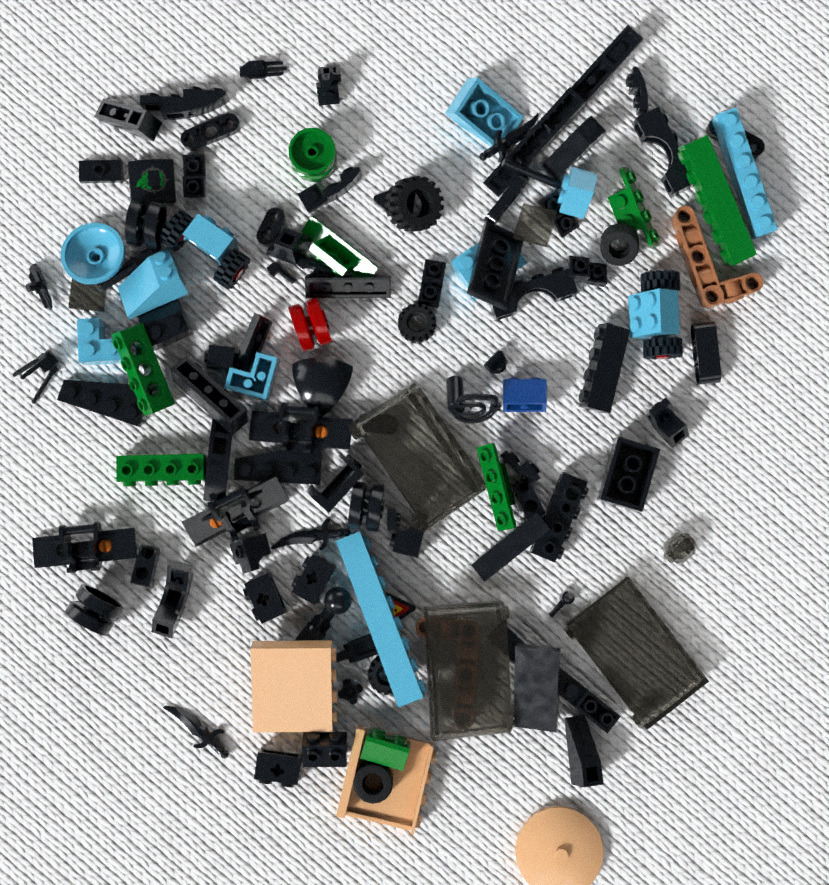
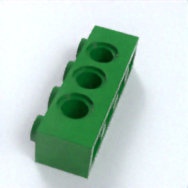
(153, 375)

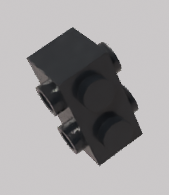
(324, 749)

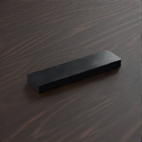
(348, 286)
(511, 546)

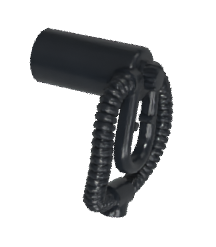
(457, 402)

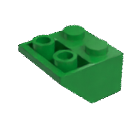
(386, 749)

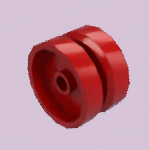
(310, 324)

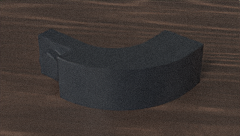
(173, 600)

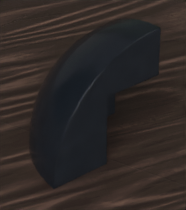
(321, 382)

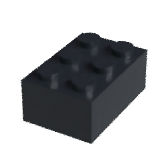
(628, 474)

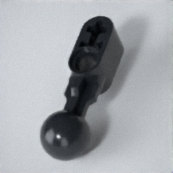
(336, 602)

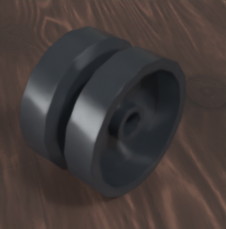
(145, 223)
(369, 507)
(94, 609)

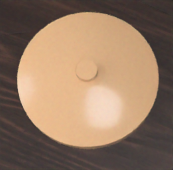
(559, 848)

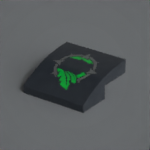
(152, 180)

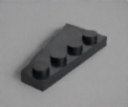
(107, 399)
(288, 467)

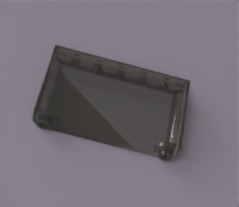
(419, 456)
(636, 652)
(468, 670)

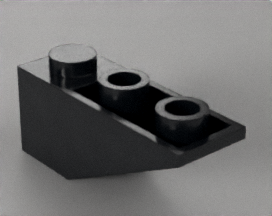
(582, 753)

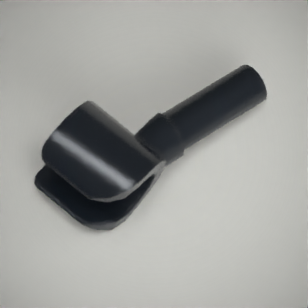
(274, 269)
(560, 604)

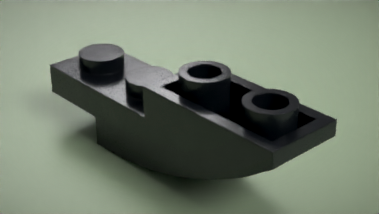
(192, 104)
(217, 463)
(586, 702)

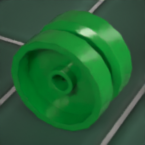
(310, 142)

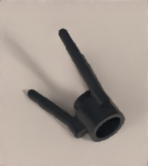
(46, 362)

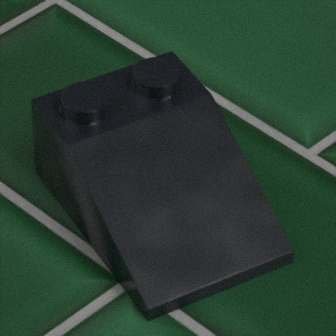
(166, 324)

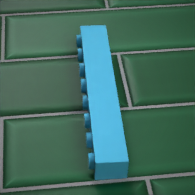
(381, 619)

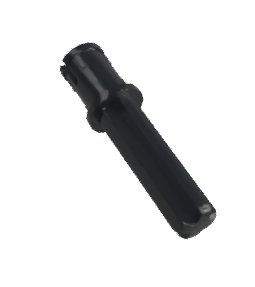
(126, 269)

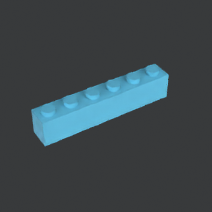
(744, 173)

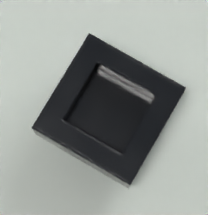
(337, 73)
(312, 198)

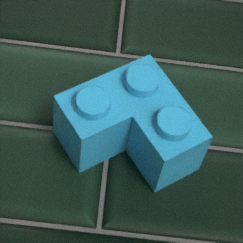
(577, 192)
(93, 345)
(257, 383)

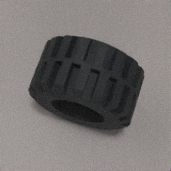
(429, 199)

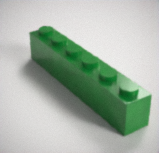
(716, 200)

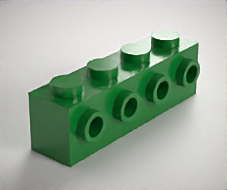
(161, 468)

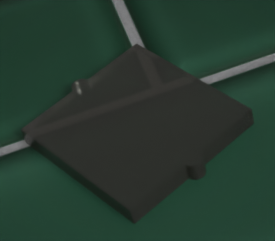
(535, 225)
(86, 297)

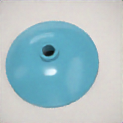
(87, 244)

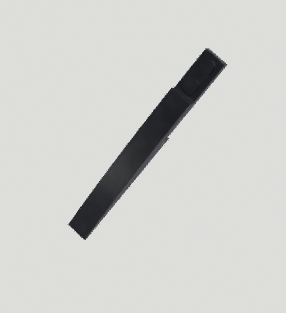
(565, 108)

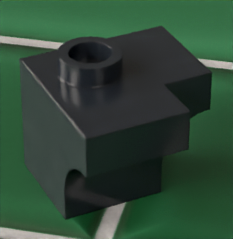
(289, 246)
(250, 551)

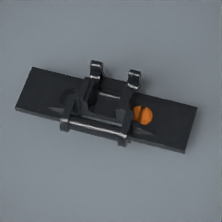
(239, 516)

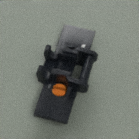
(300, 437)
(84, 555)

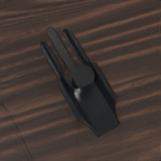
(259, 70)
(39, 286)

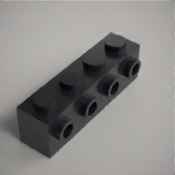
(604, 368)
(209, 395)
(559, 517)

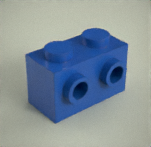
(524, 395)

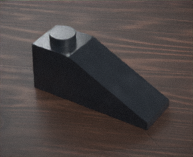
(129, 119)
(574, 147)

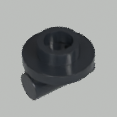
(496, 363)

